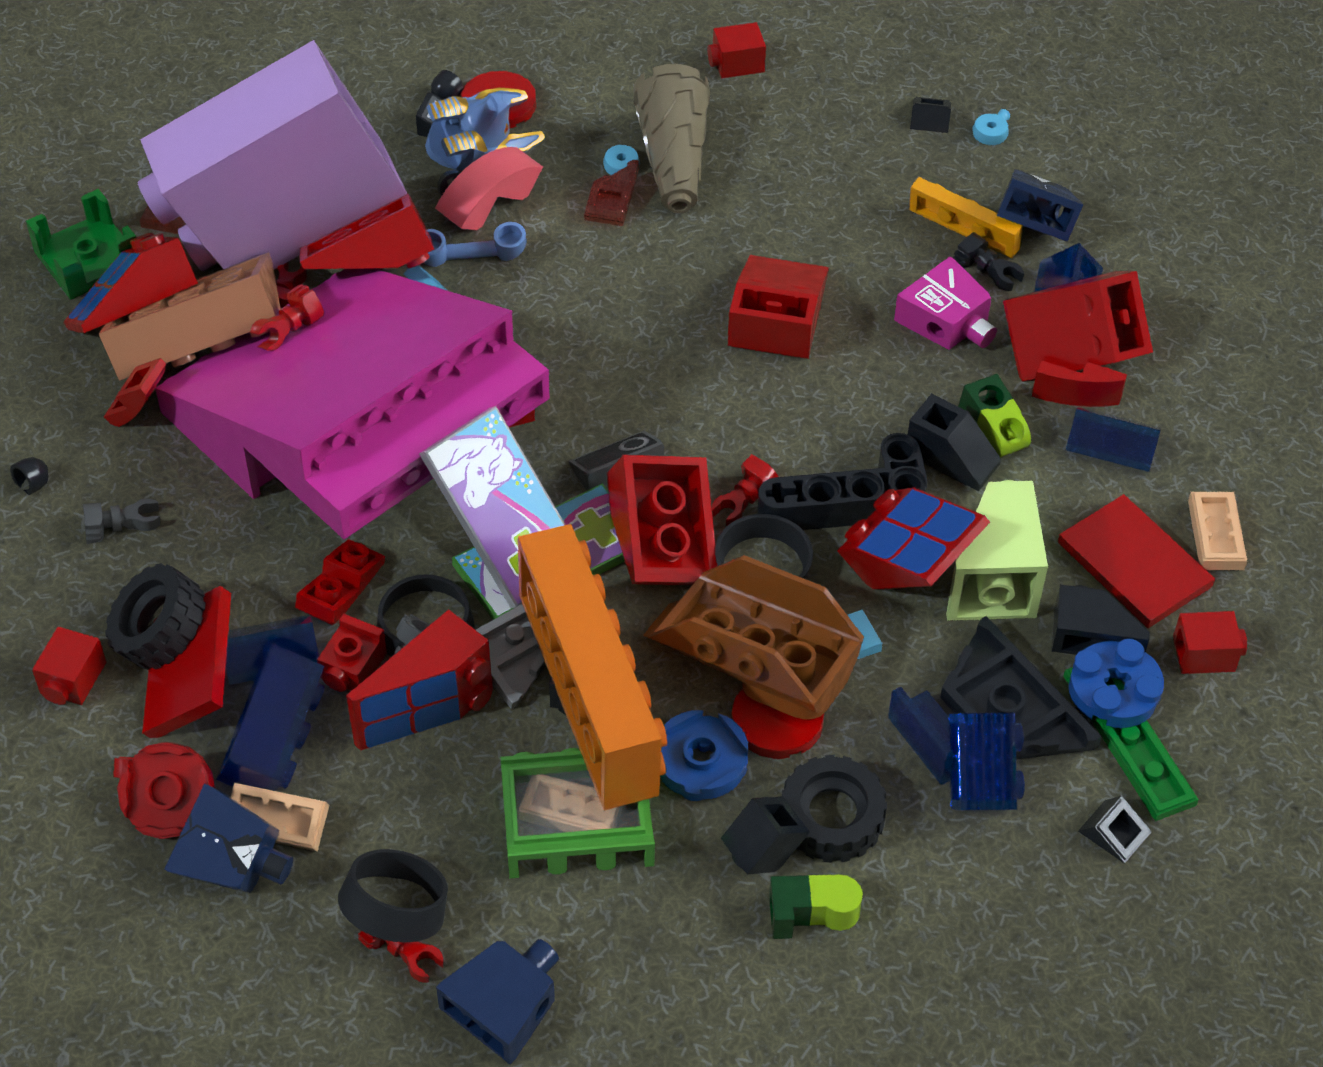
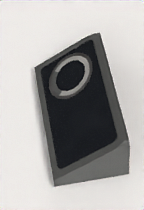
(593, 466)

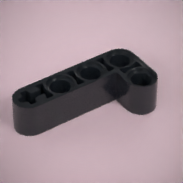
(844, 496)

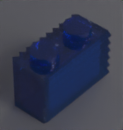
(985, 761)

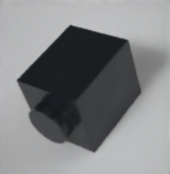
(764, 835)

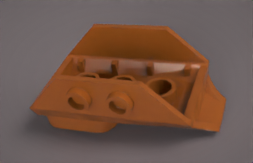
(768, 631)

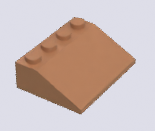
(195, 318)

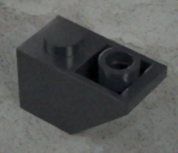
(953, 442)

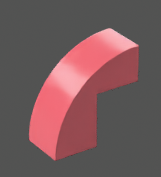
(473, 192)

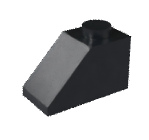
(1090, 617)

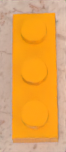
(964, 216)

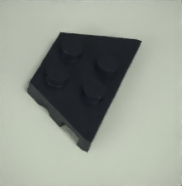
(1000, 679)

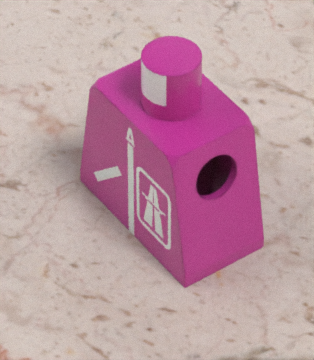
(947, 307)

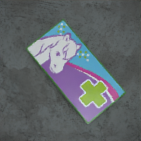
(591, 522)

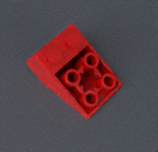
(776, 306)
(1079, 323)

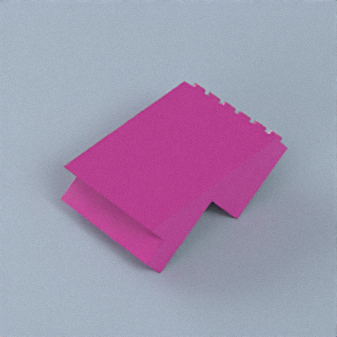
(355, 394)

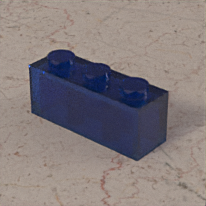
(273, 721)

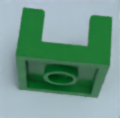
(82, 251)

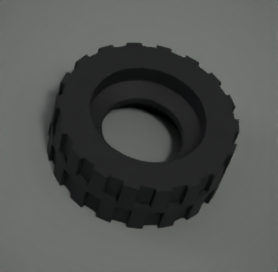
(172, 628)
(857, 783)

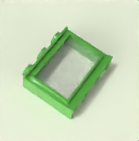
(557, 814)

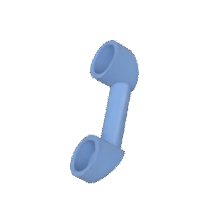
(507, 244)

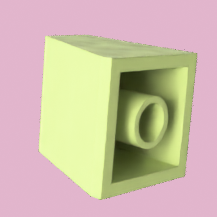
(1006, 563)

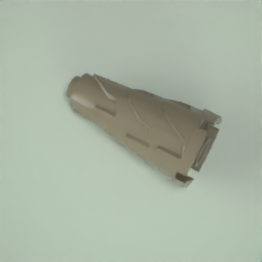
(673, 126)

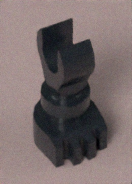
(973, 250)

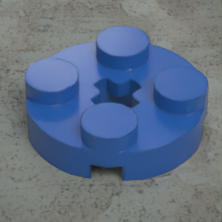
(1122, 661)
(707, 778)

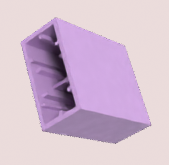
(268, 165)

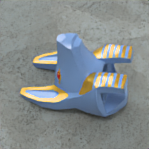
(475, 126)

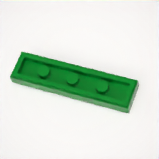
(1146, 764)

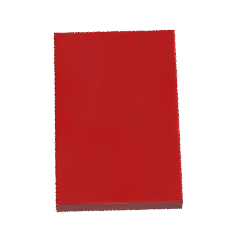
(1136, 561)
(196, 678)

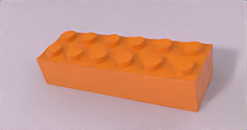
(591, 667)

